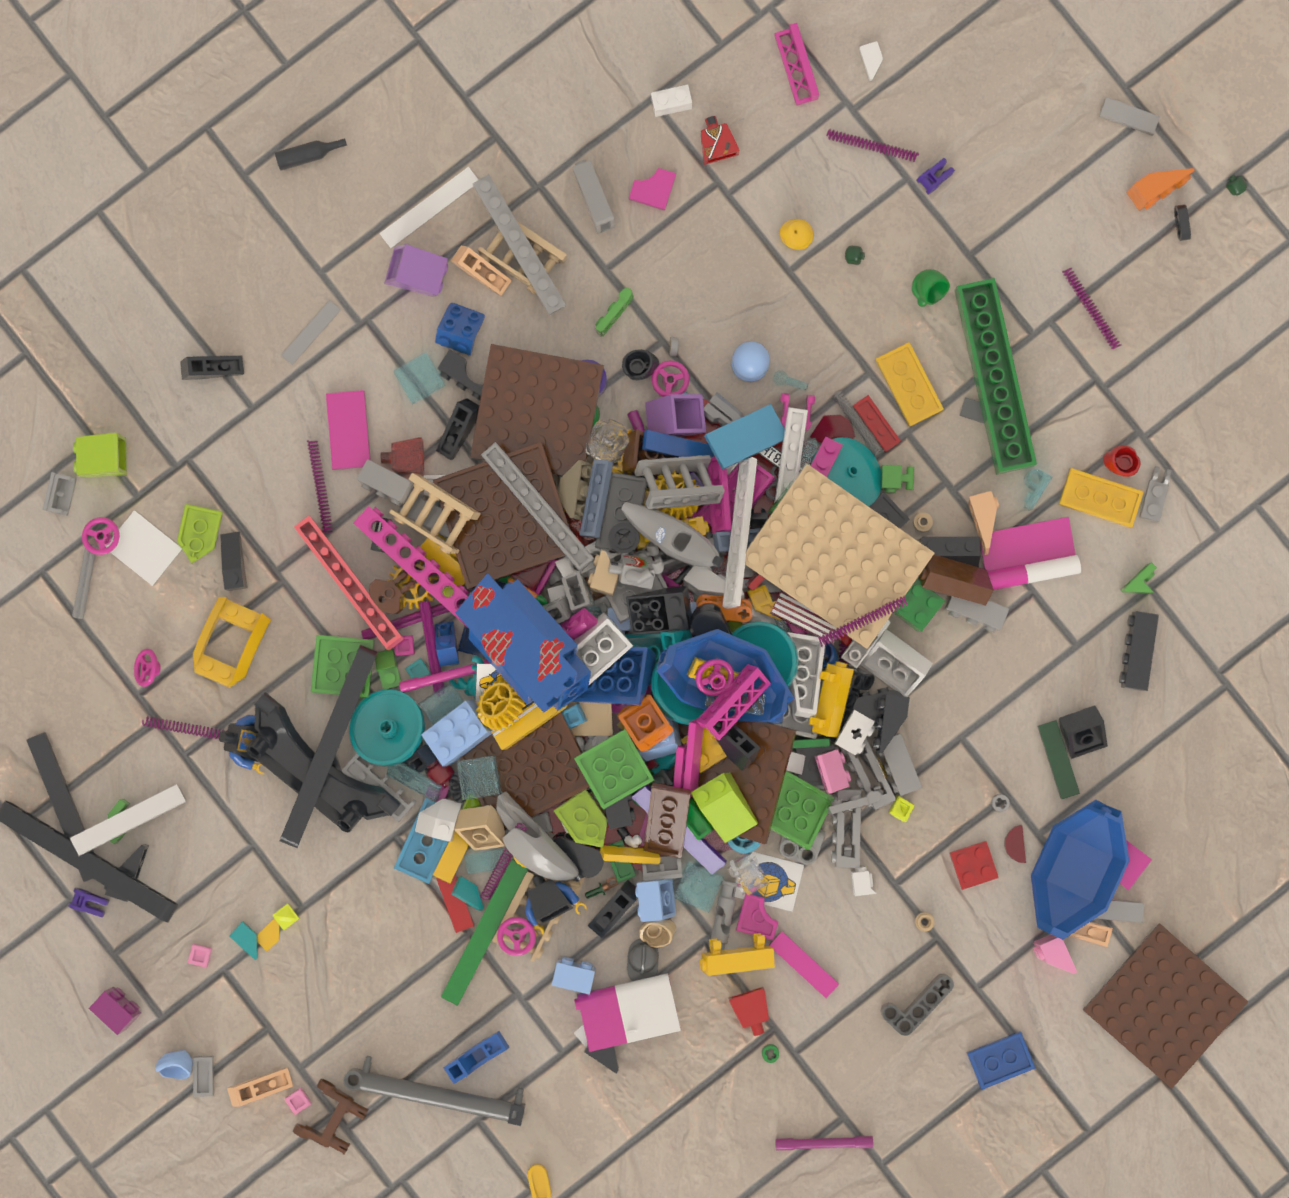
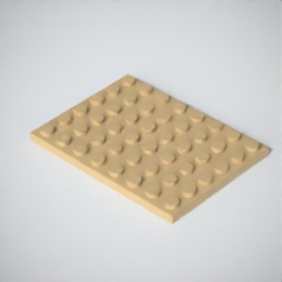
(836, 554)

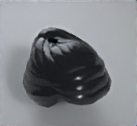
(635, 364)

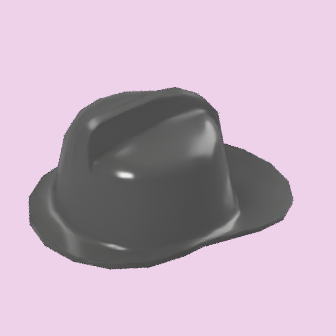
(642, 960)

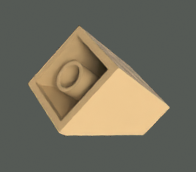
(599, 719)

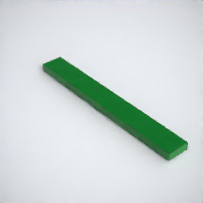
(484, 932)

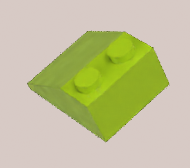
(725, 807)

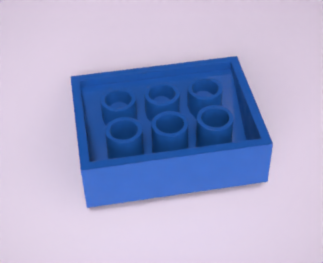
(624, 680)

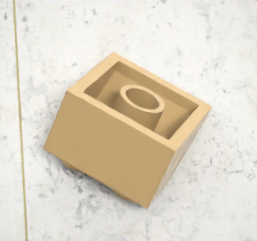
(480, 827)

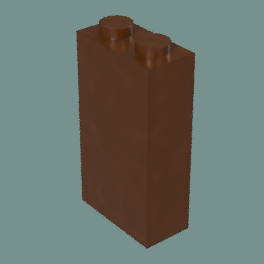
(957, 579)

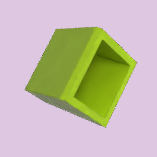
(100, 455)

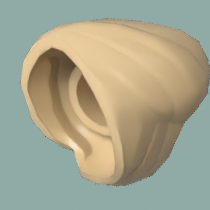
(657, 932)

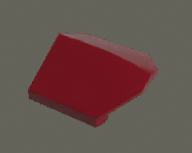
(833, 427)

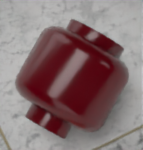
(440, 773)

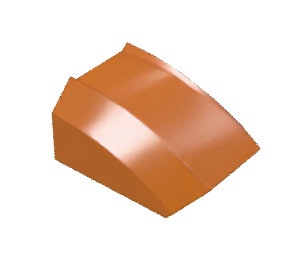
(645, 723)

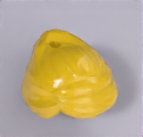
(796, 234)

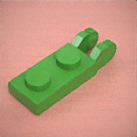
(614, 312)

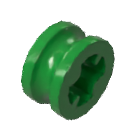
(765, 1056)

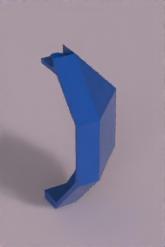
(716, 644)
(1079, 869)

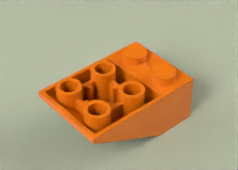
(1157, 184)

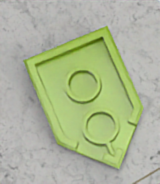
(198, 531)
(583, 819)

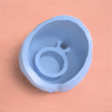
(175, 1065)

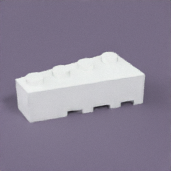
(807, 682)

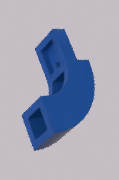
(475, 1057)

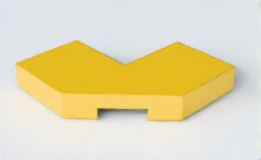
(762, 601)

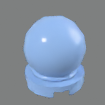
(750, 361)

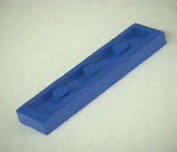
(673, 445)

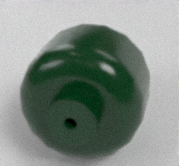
(1236, 185)
(854, 255)

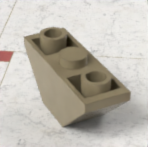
(574, 489)

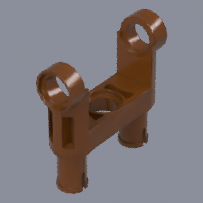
(328, 1137)

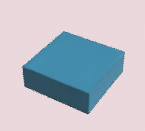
(574, 716)

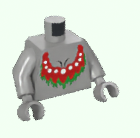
(638, 569)

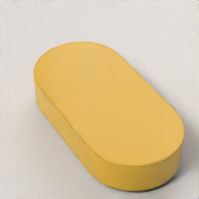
(539, 1181)

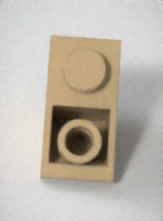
(601, 580)

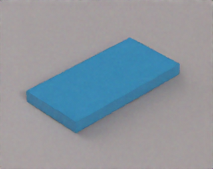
(746, 436)

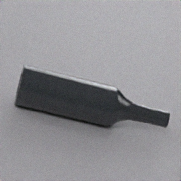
(306, 153)

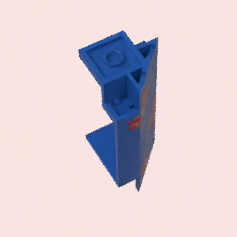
(524, 644)

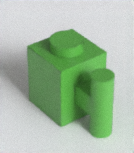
(892, 477)

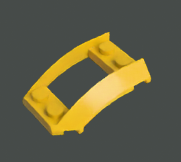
(242, 618)

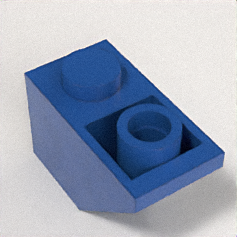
(446, 644)

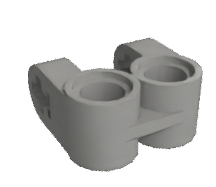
(796, 855)

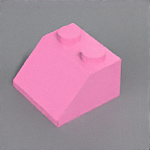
(832, 771)
(1054, 952)

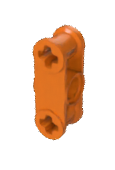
(731, 614)

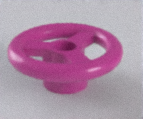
(659, 370)
(107, 536)
(148, 668)
(719, 684)
(529, 928)

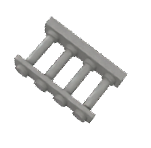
(684, 496)

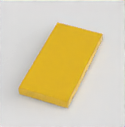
(909, 384)
(1101, 498)

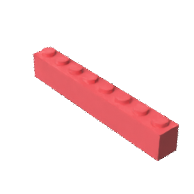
(348, 583)

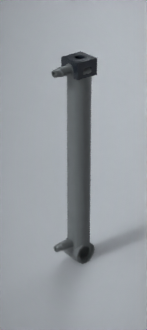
(436, 1096)

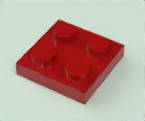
(973, 865)

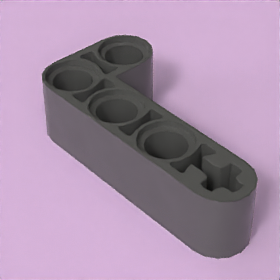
(920, 1001)

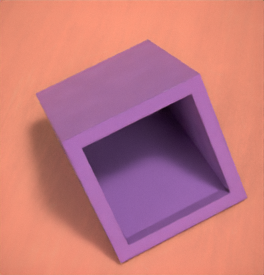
(416, 270)
(676, 415)

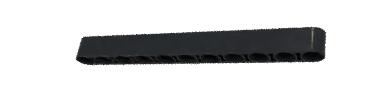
(328, 746)
(88, 863)

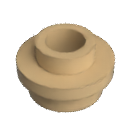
(918, 526)
(928, 926)

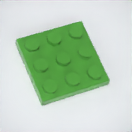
(333, 661)
(613, 769)
(800, 811)

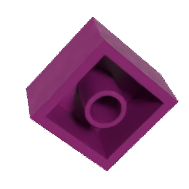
(115, 1010)

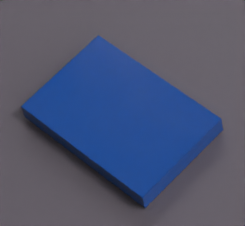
(1001, 1060)

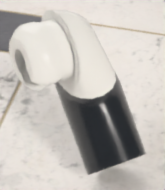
(628, 839)

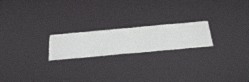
(429, 207)

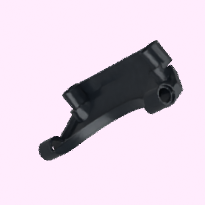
(289, 758)

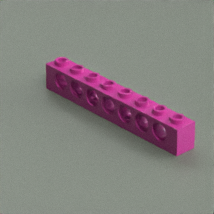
(365, 524)

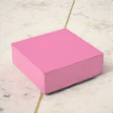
(200, 955)
(298, 1101)

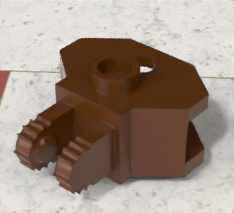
(392, 592)

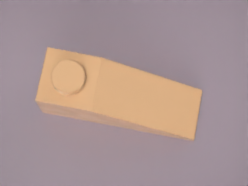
(480, 270)
(983, 511)
(259, 1087)

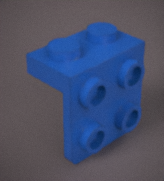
(459, 328)

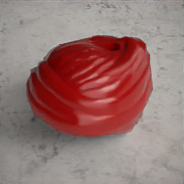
(1122, 461)

